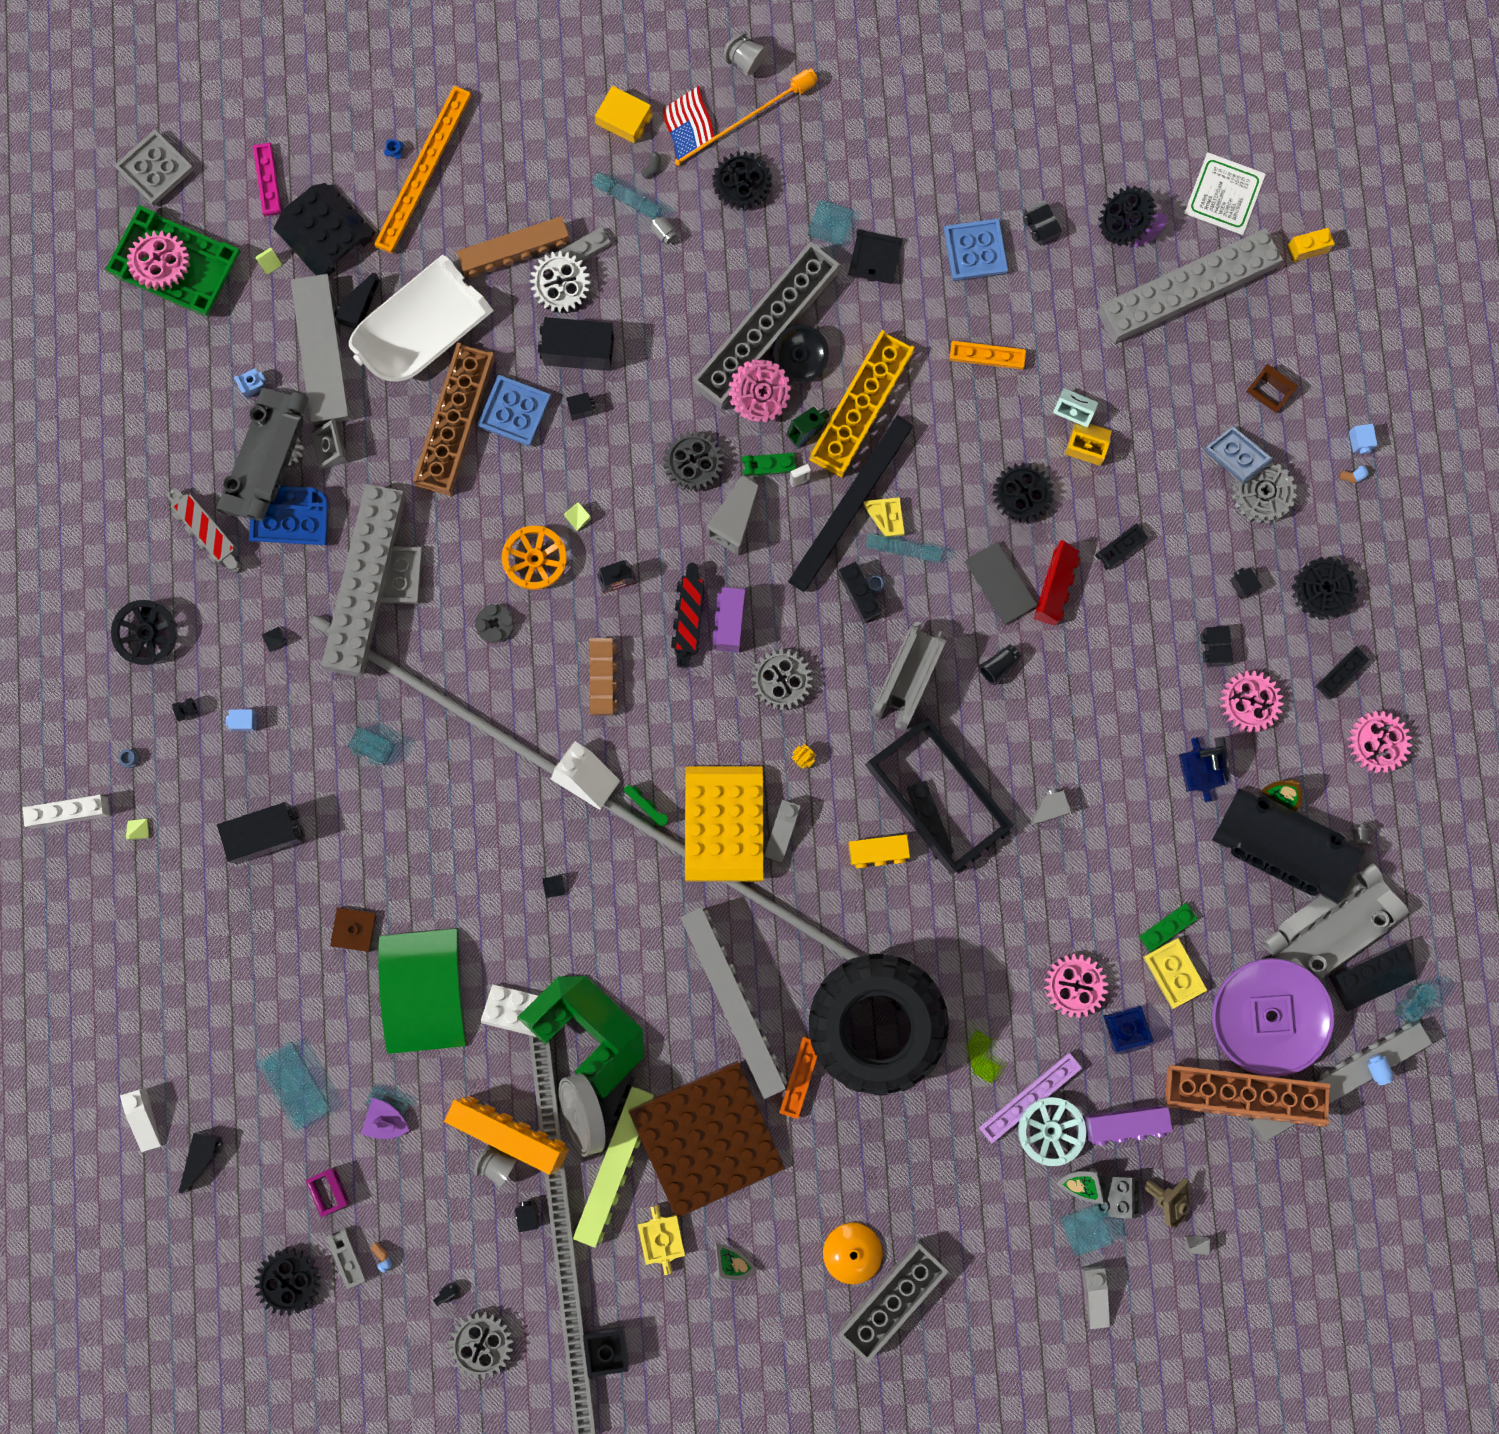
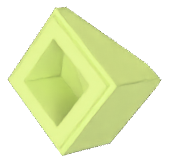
(577, 516)

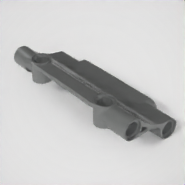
(263, 455)

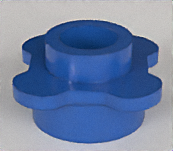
(390, 144)

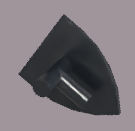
(1220, 750)

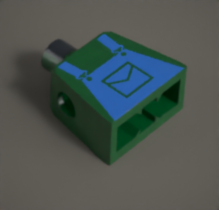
(807, 425)

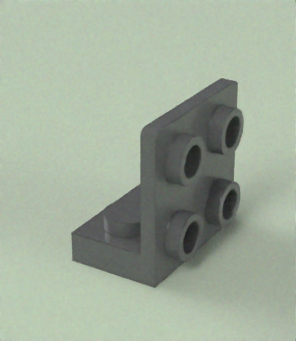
(1120, 1196)

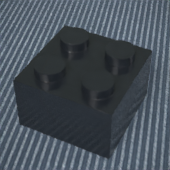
(606, 1351)

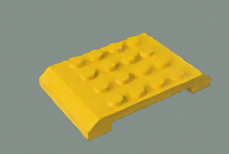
(724, 824)

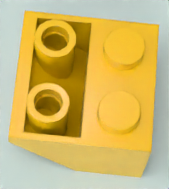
(1088, 443)

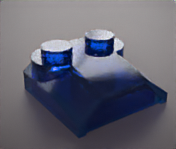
(1128, 1030)

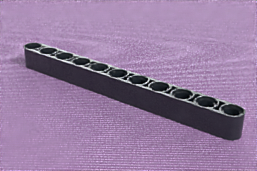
(850, 503)

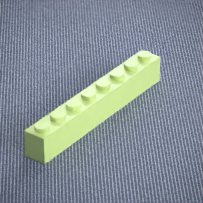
(611, 1173)

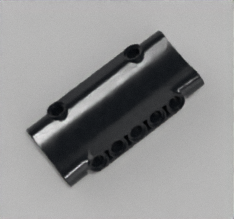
(1288, 846)

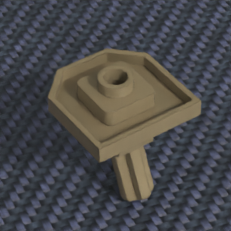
(1173, 1202)

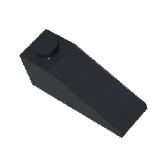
(356, 304)
(201, 1154)

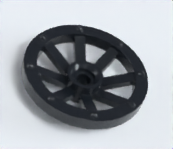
(140, 632)

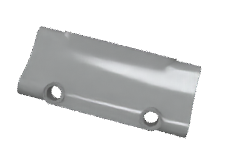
(1333, 932)

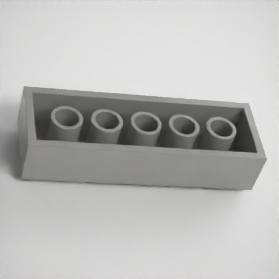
(892, 1302)

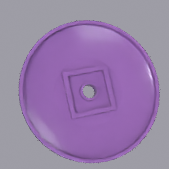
(1279, 1045)

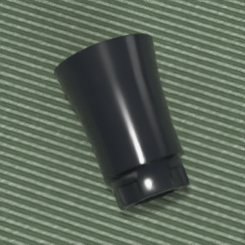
(999, 664)

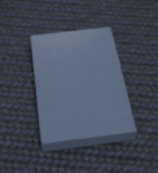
(1238, 455)

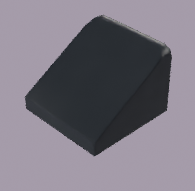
(553, 886)

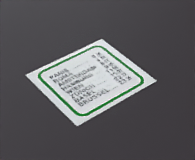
(1225, 193)

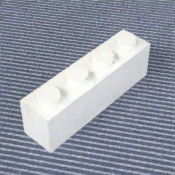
(66, 811)

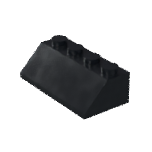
(1374, 976)

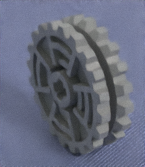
(1270, 506)

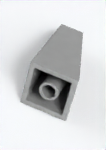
(732, 518)

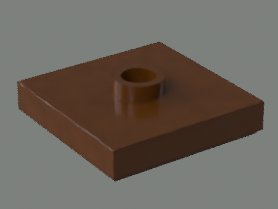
(353, 929)

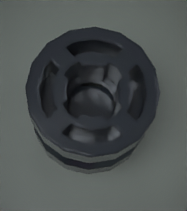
(185, 709)

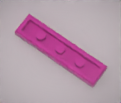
(267, 179)

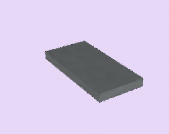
(1000, 583)

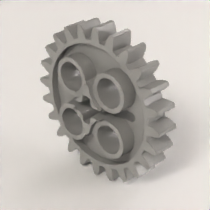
(796, 671)
(497, 1352)

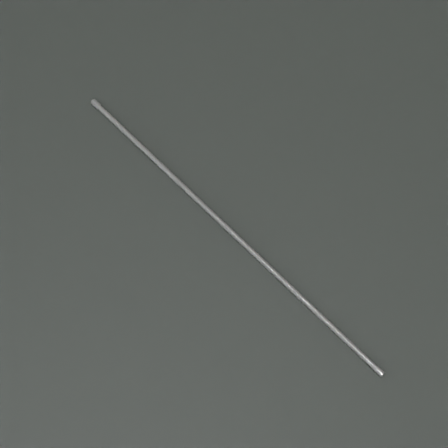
(324, 626)

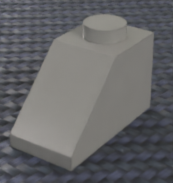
(1051, 807)

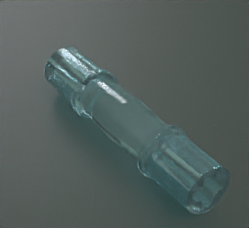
(626, 196)
(903, 548)

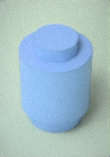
(1380, 1069)

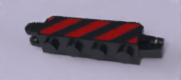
(689, 616)

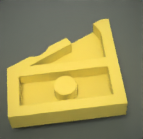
(886, 515)

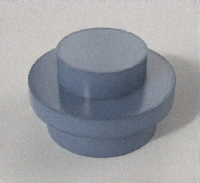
(876, 583)
(128, 758)

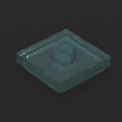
(830, 223)

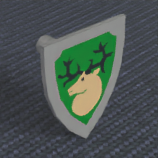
(1083, 1185)
(732, 1264)

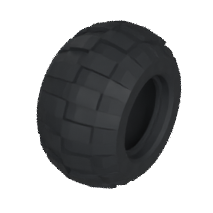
(887, 977)

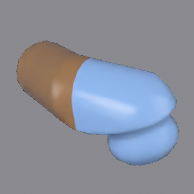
(1355, 477)
(383, 1256)

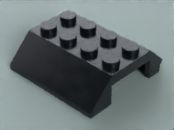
(322, 228)

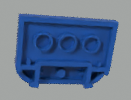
(294, 517)

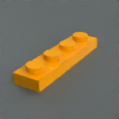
(987, 355)

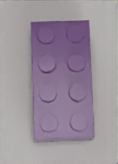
(1128, 1123)

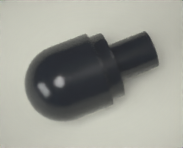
(447, 1293)

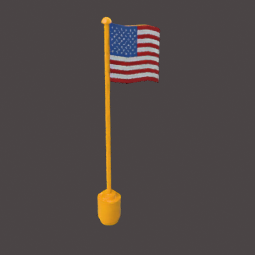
(691, 125)

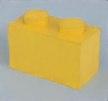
(1310, 245)

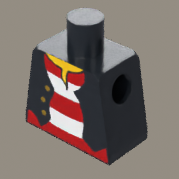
(616, 576)

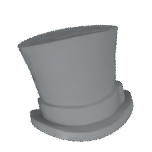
(744, 53)
(495, 1165)

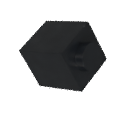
(580, 406)
(1245, 582)
(527, 1216)

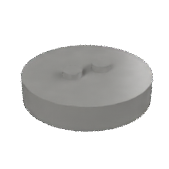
(582, 1115)

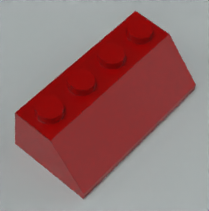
(1056, 584)

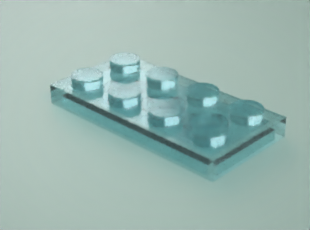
(293, 1086)

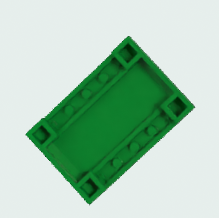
(208, 262)

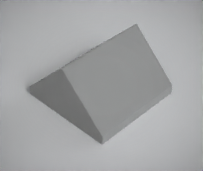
(329, 445)

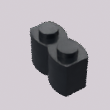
(1042, 223)
(1217, 646)

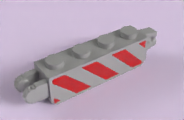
(205, 529)

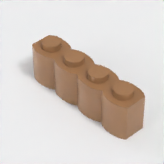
(602, 677)

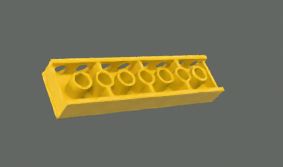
(861, 404)

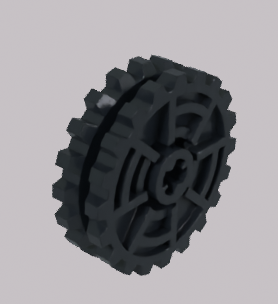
(1329, 575)

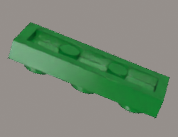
(1167, 927)

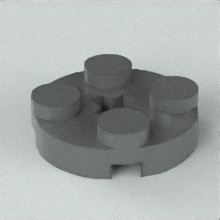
(496, 634)

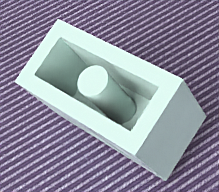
(1075, 407)

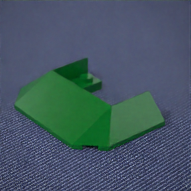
(616, 1032)

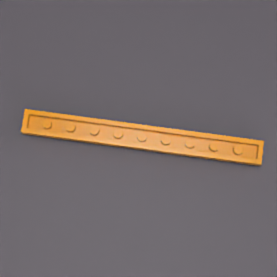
(423, 169)

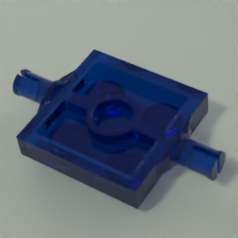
(1199, 773)

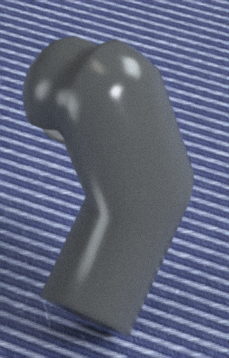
(654, 165)

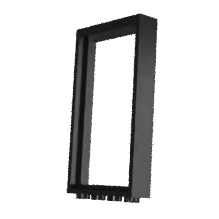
(974, 854)

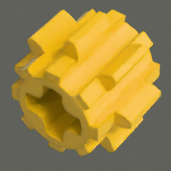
(803, 756)

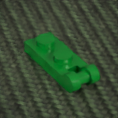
(769, 464)
(647, 806)

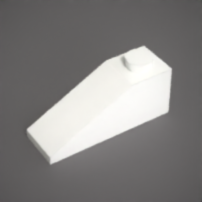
(141, 1119)

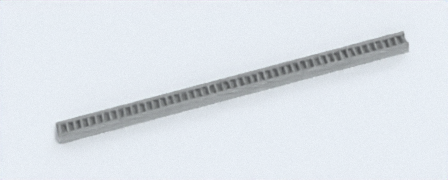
(563, 1243)

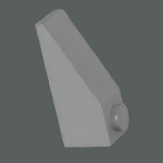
(782, 831)
(1096, 1296)

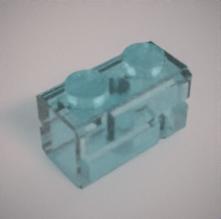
(371, 746)

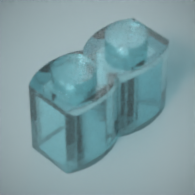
(1414, 1004)

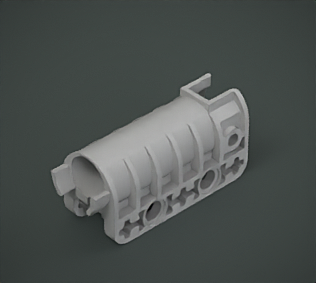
(909, 674)

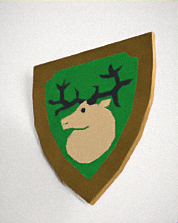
(1285, 793)

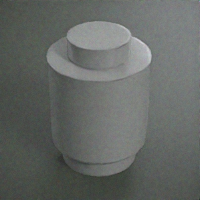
(663, 230)

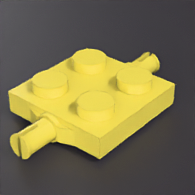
(661, 1240)

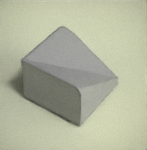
(1197, 1245)

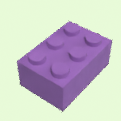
(729, 619)

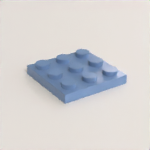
(975, 249)
(514, 410)

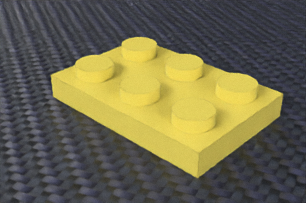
(1175, 973)

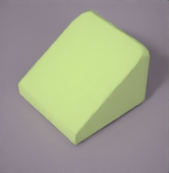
(268, 261)

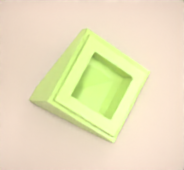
(137, 829)

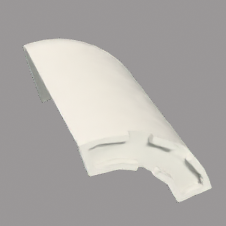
(418, 323)

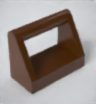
(1278, 381)

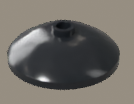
(812, 348)

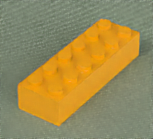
(506, 1134)

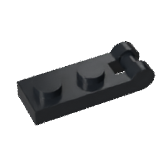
(1122, 546)

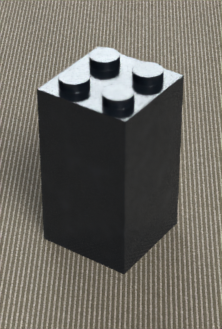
(576, 343)
(261, 833)

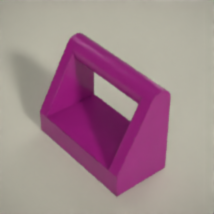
(336, 1187)

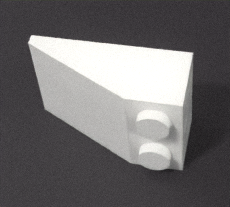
(585, 776)

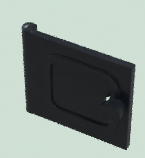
(875, 253)

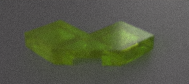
(976, 1050)

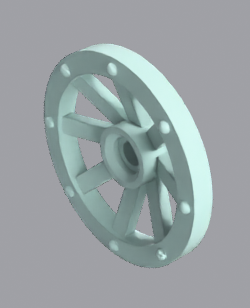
(1057, 1131)

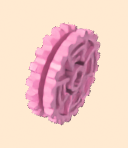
(746, 386)

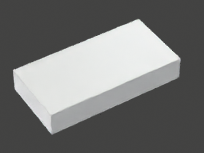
(800, 475)

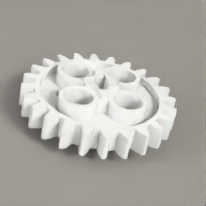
(564, 299)

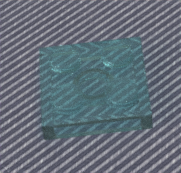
(1086, 1230)

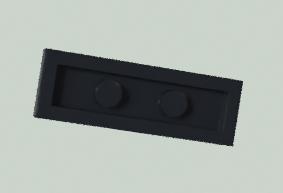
(1342, 672)

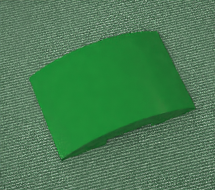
(421, 991)

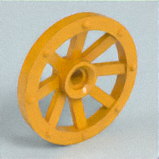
(531, 553)

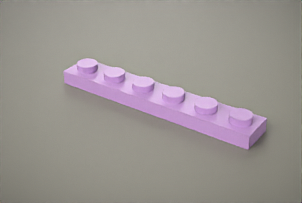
(1038, 1089)

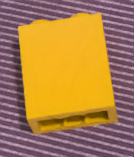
(623, 114)

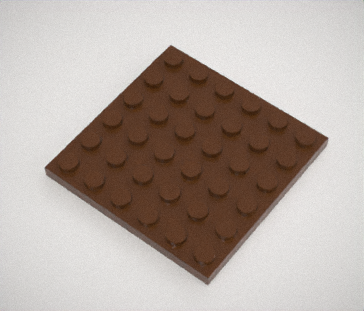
(706, 1139)

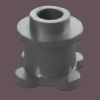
(1362, 835)

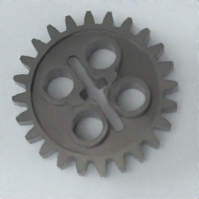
(685, 446)

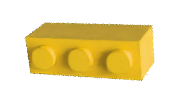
(879, 851)

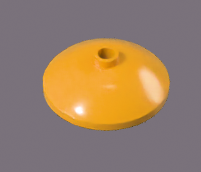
(848, 1239)

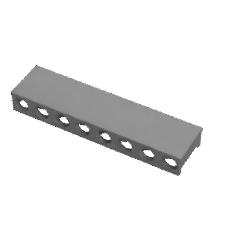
(320, 349)

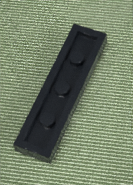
(928, 814)

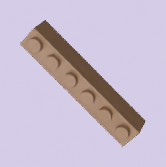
(513, 247)

